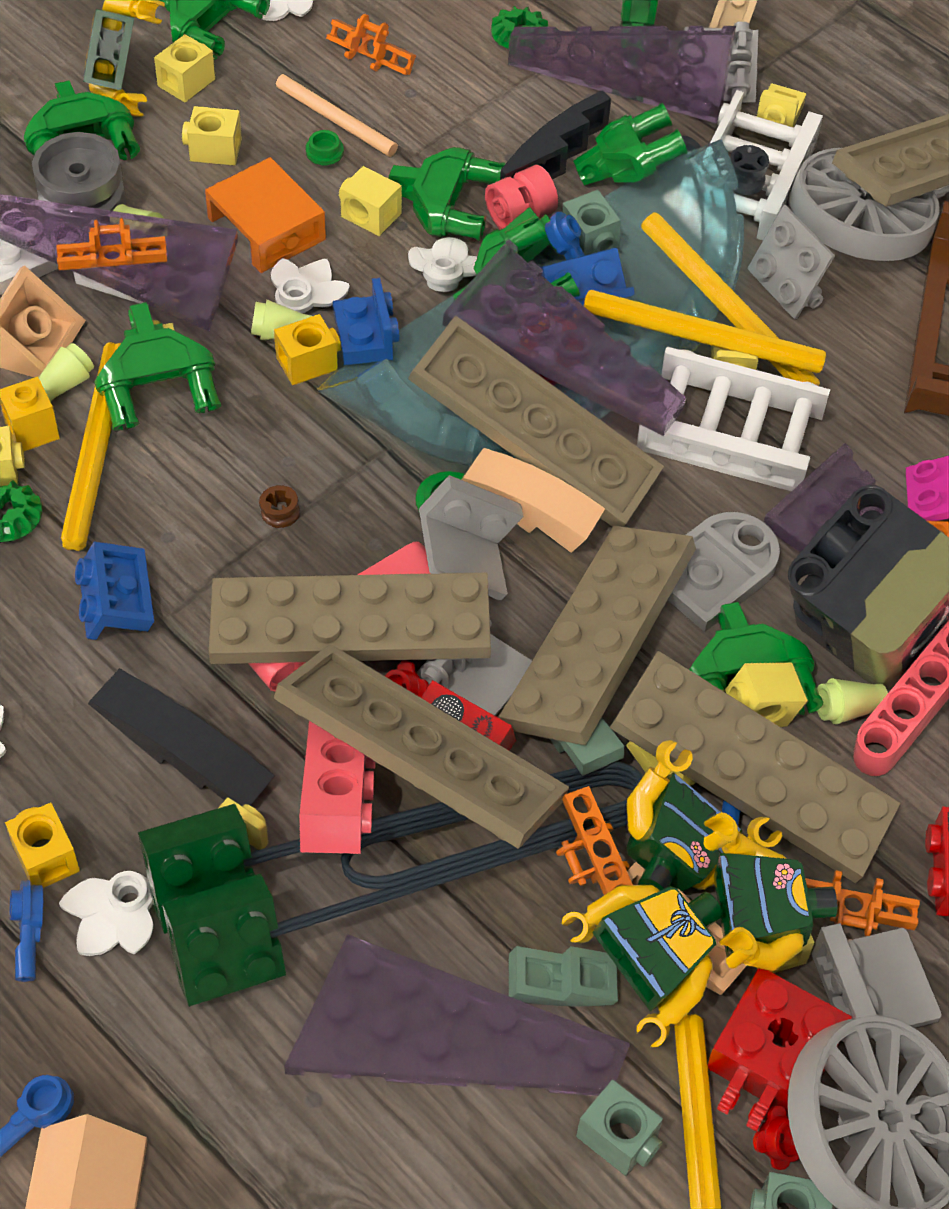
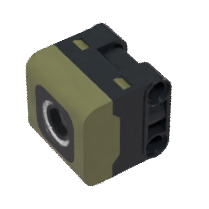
(873, 585)

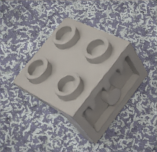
(464, 531)
(875, 976)

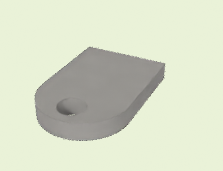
(724, 567)

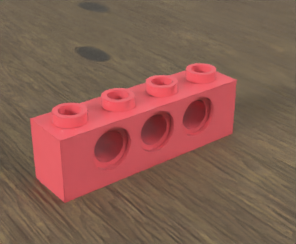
(334, 795)

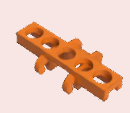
(381, 46)
(93, 247)
(586, 839)
(871, 911)

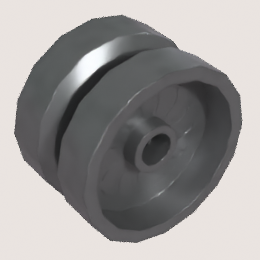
(79, 171)

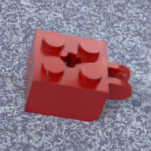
(745, 1050)

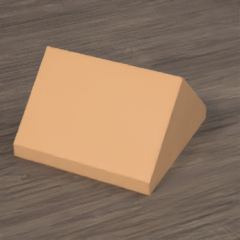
(33, 324)
(87, 1166)

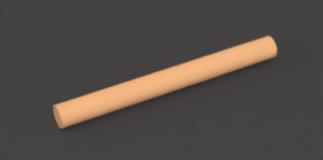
(336, 115)

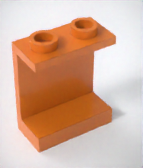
(269, 212)

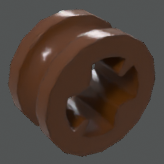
(285, 516)

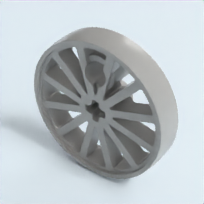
(824, 194)
(873, 1114)

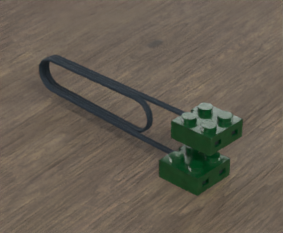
(225, 915)

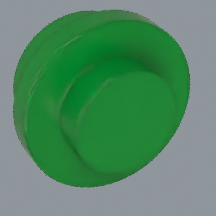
(324, 148)

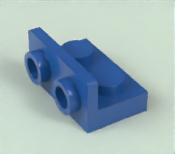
(594, 271)
(365, 326)
(114, 589)

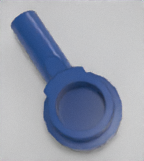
(564, 235)
(27, 908)
(42, 1104)

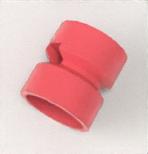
(527, 189)

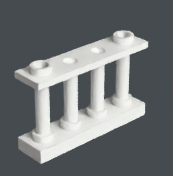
(777, 187)
(731, 454)

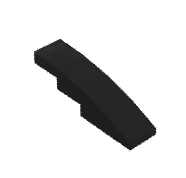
(561, 137)
(180, 738)

